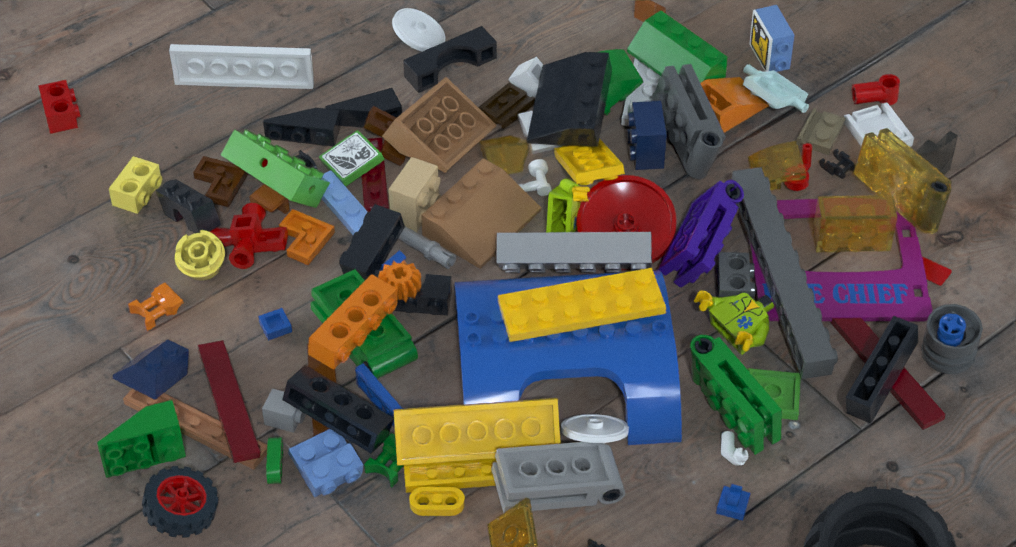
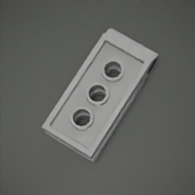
(557, 475)

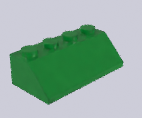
(668, 43)

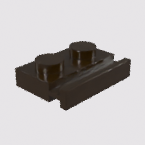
(507, 104)

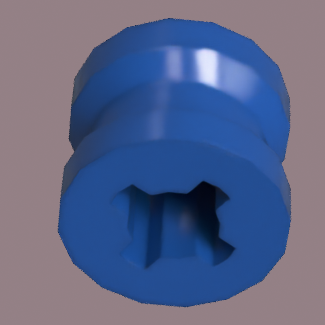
(951, 323)

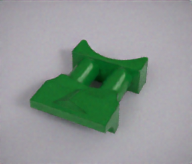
(378, 465)

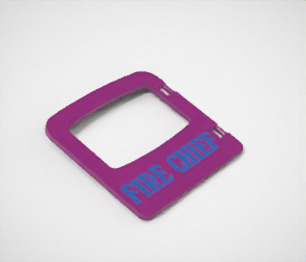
(862, 294)

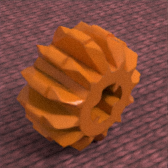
(403, 277)

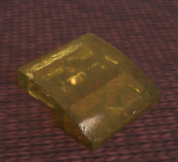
(779, 163)

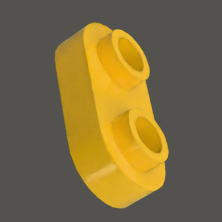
(437, 501)

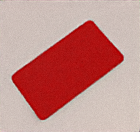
(935, 272)

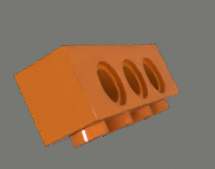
(352, 322)

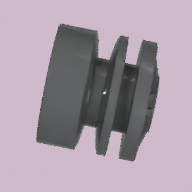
(949, 358)

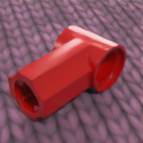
(883, 90)

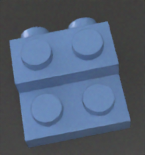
(326, 462)

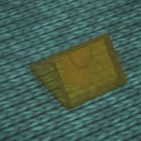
(514, 527)

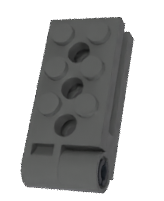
(689, 119)

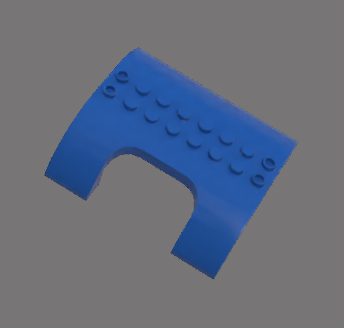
(632, 353)

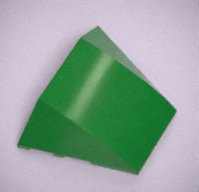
(623, 79)

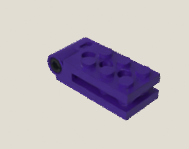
(702, 232)

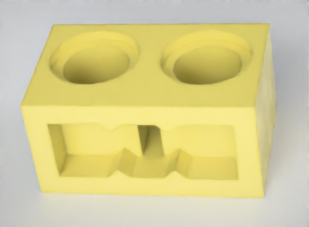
(135, 185)

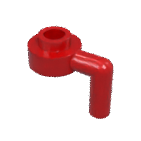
(798, 185)

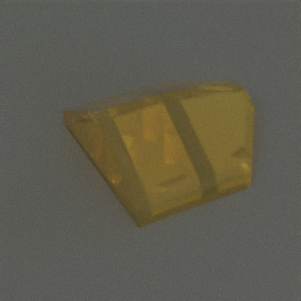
(506, 152)

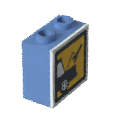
(771, 39)

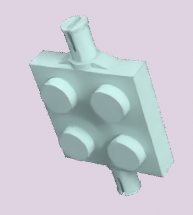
(775, 89)

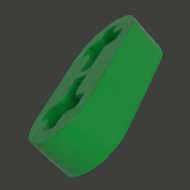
(274, 463)

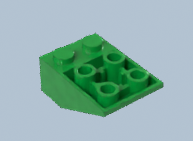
(143, 441)

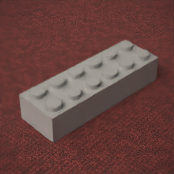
(574, 251)

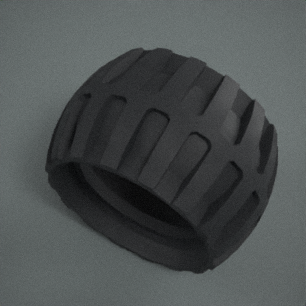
(879, 519)

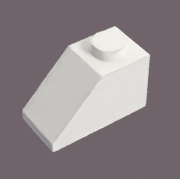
(528, 76)

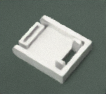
(872, 120)

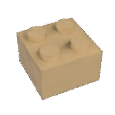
(414, 191)

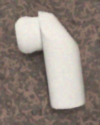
(729, 452)

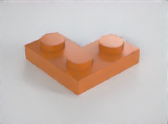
(309, 233)

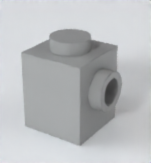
(281, 414)

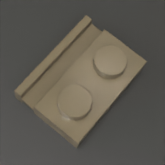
(821, 131)

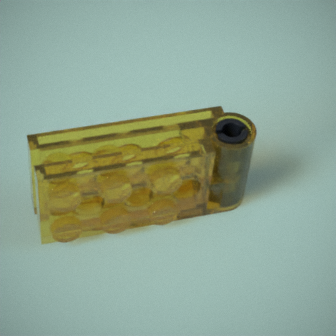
(897, 170)

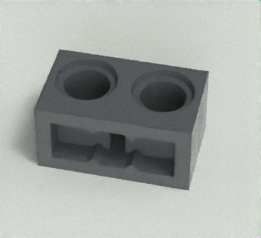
(734, 274)

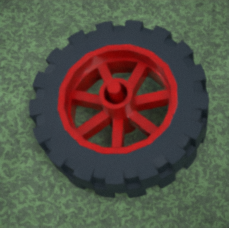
(174, 518)

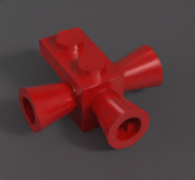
(249, 237)

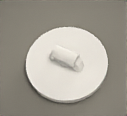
(417, 29)
(594, 428)

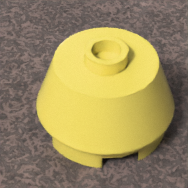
(199, 255)

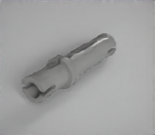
(430, 249)

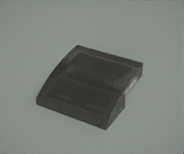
(940, 154)

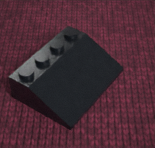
(571, 100)

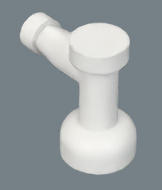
(538, 169)

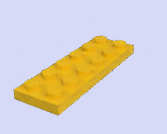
(581, 304)
(473, 430)

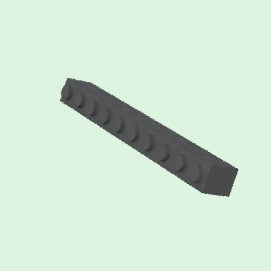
(784, 276)

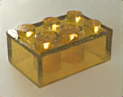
(854, 223)

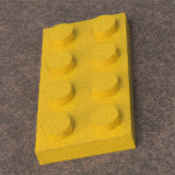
(589, 162)

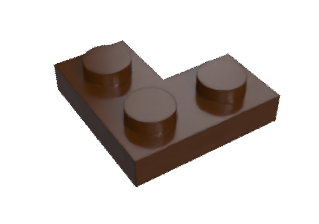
(378, 123)
(225, 179)

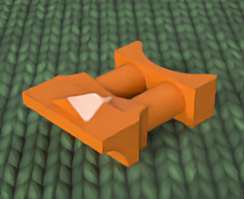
(162, 297)

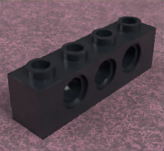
(338, 409)

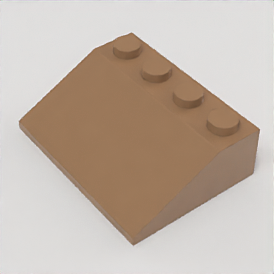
(439, 127)
(476, 210)

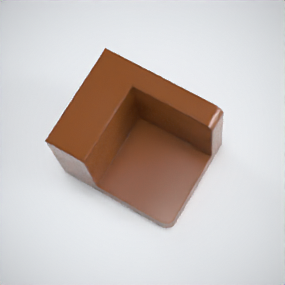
(646, 8)
(270, 199)

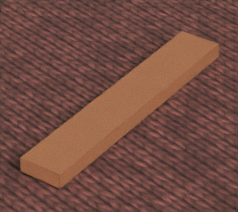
(194, 424)

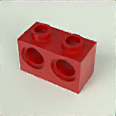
(58, 106)

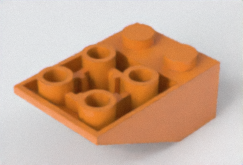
(731, 101)

